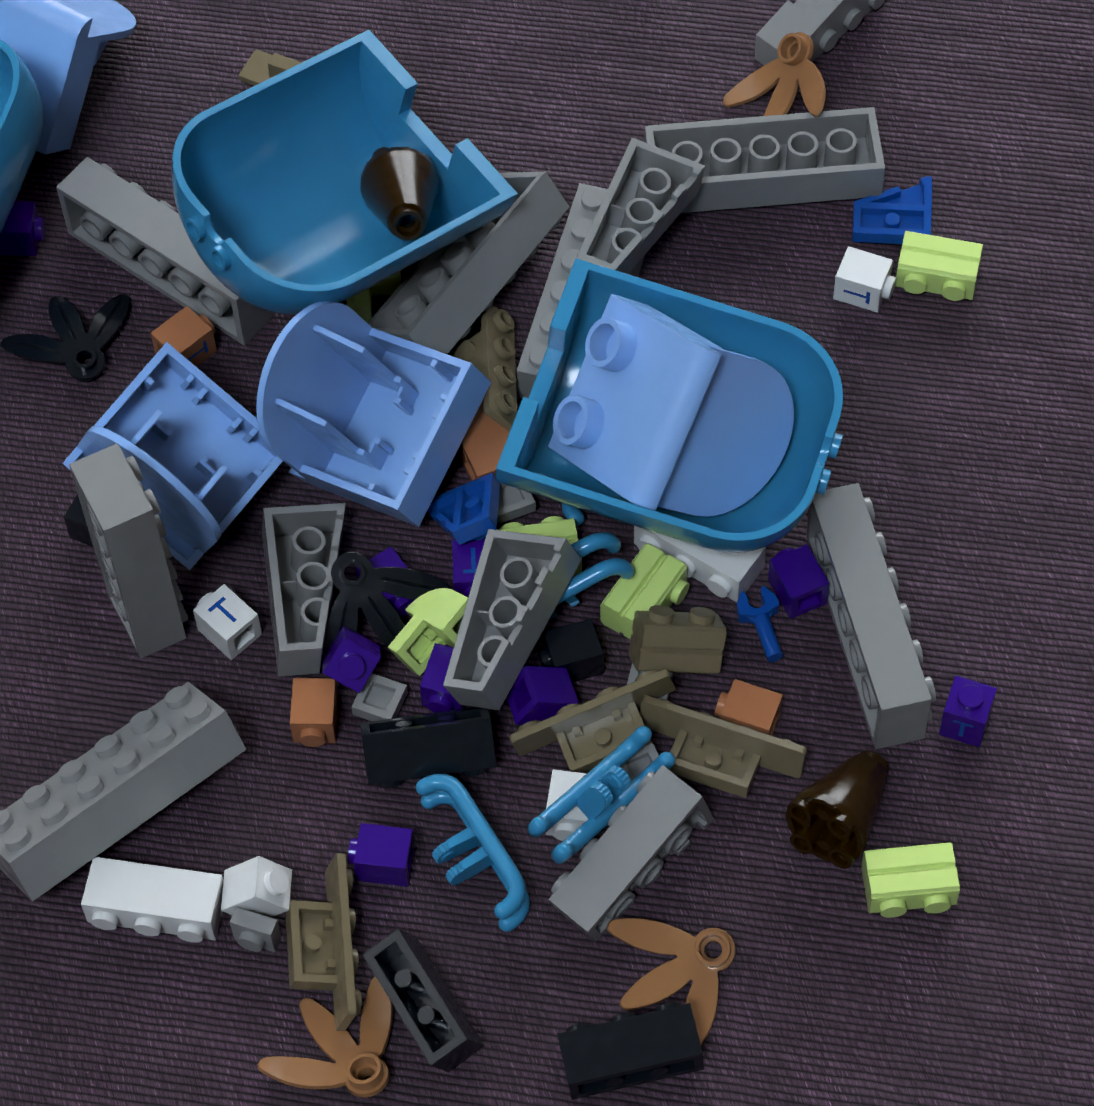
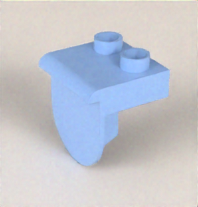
(60, 47)
(365, 410)
(672, 415)
(191, 446)

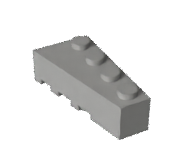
(820, 19)
(640, 205)
(299, 557)
(506, 612)
(630, 852)

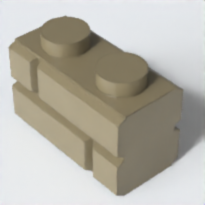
(677, 640)

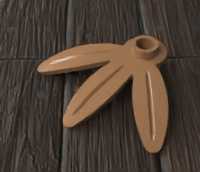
(788, 71)
(673, 975)
(351, 1060)

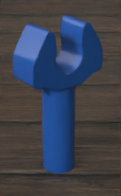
(761, 619)

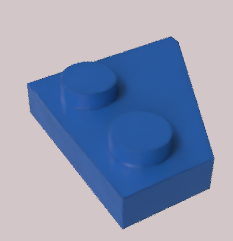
(892, 213)
(468, 509)

